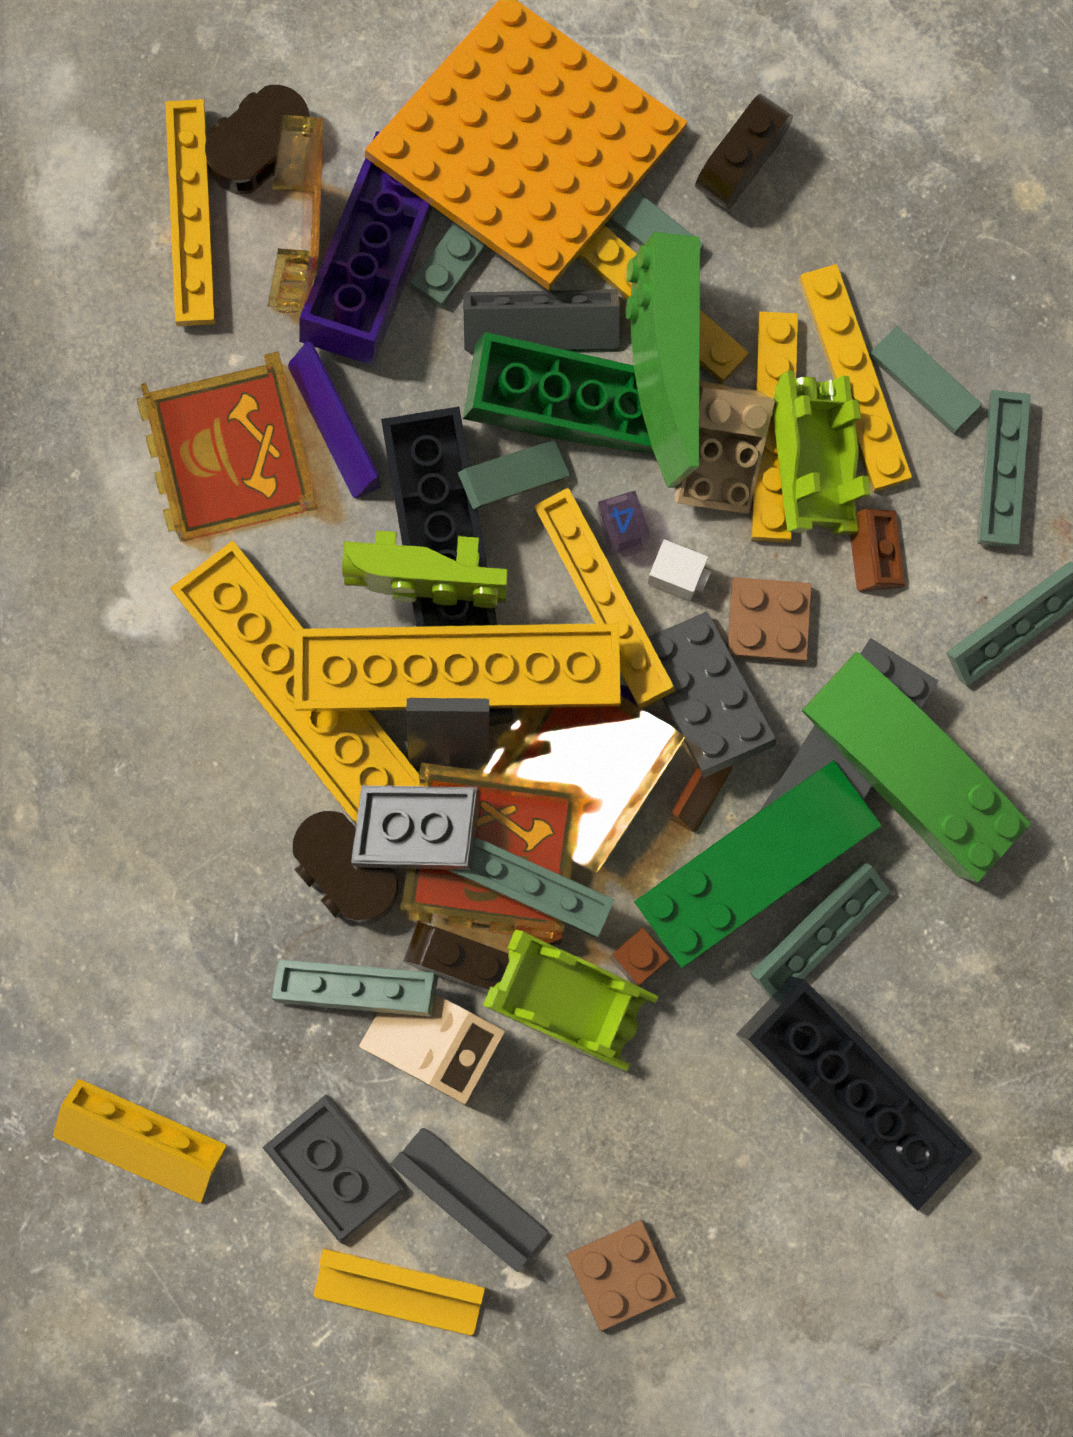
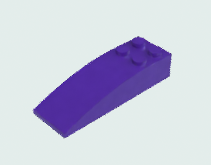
(365, 267)

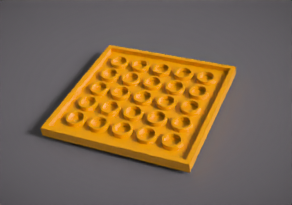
(526, 140)

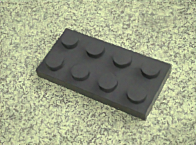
(710, 696)

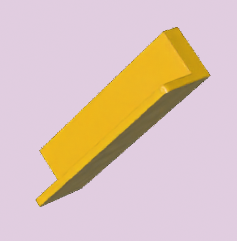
(138, 1140)
(398, 1291)

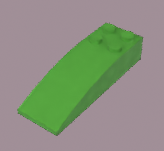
(667, 347)
(916, 768)

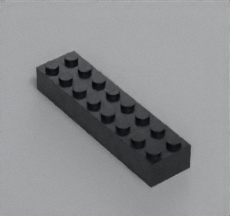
(434, 509)

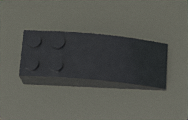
(854, 1091)

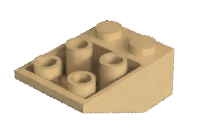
(730, 448)
(439, 1050)

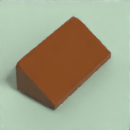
(877, 551)
(698, 798)

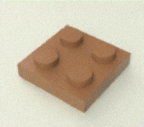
(769, 620)
(620, 1275)

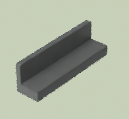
(545, 317)
(469, 1199)

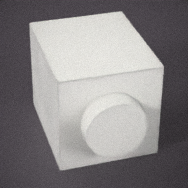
(679, 570)

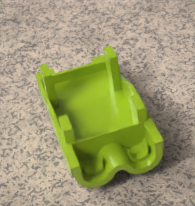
(818, 453)
(421, 572)
(568, 999)

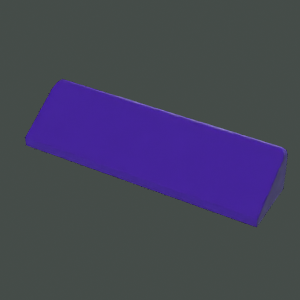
(333, 421)

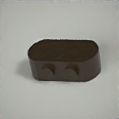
(245, 145)
(743, 151)
(325, 854)
(456, 958)

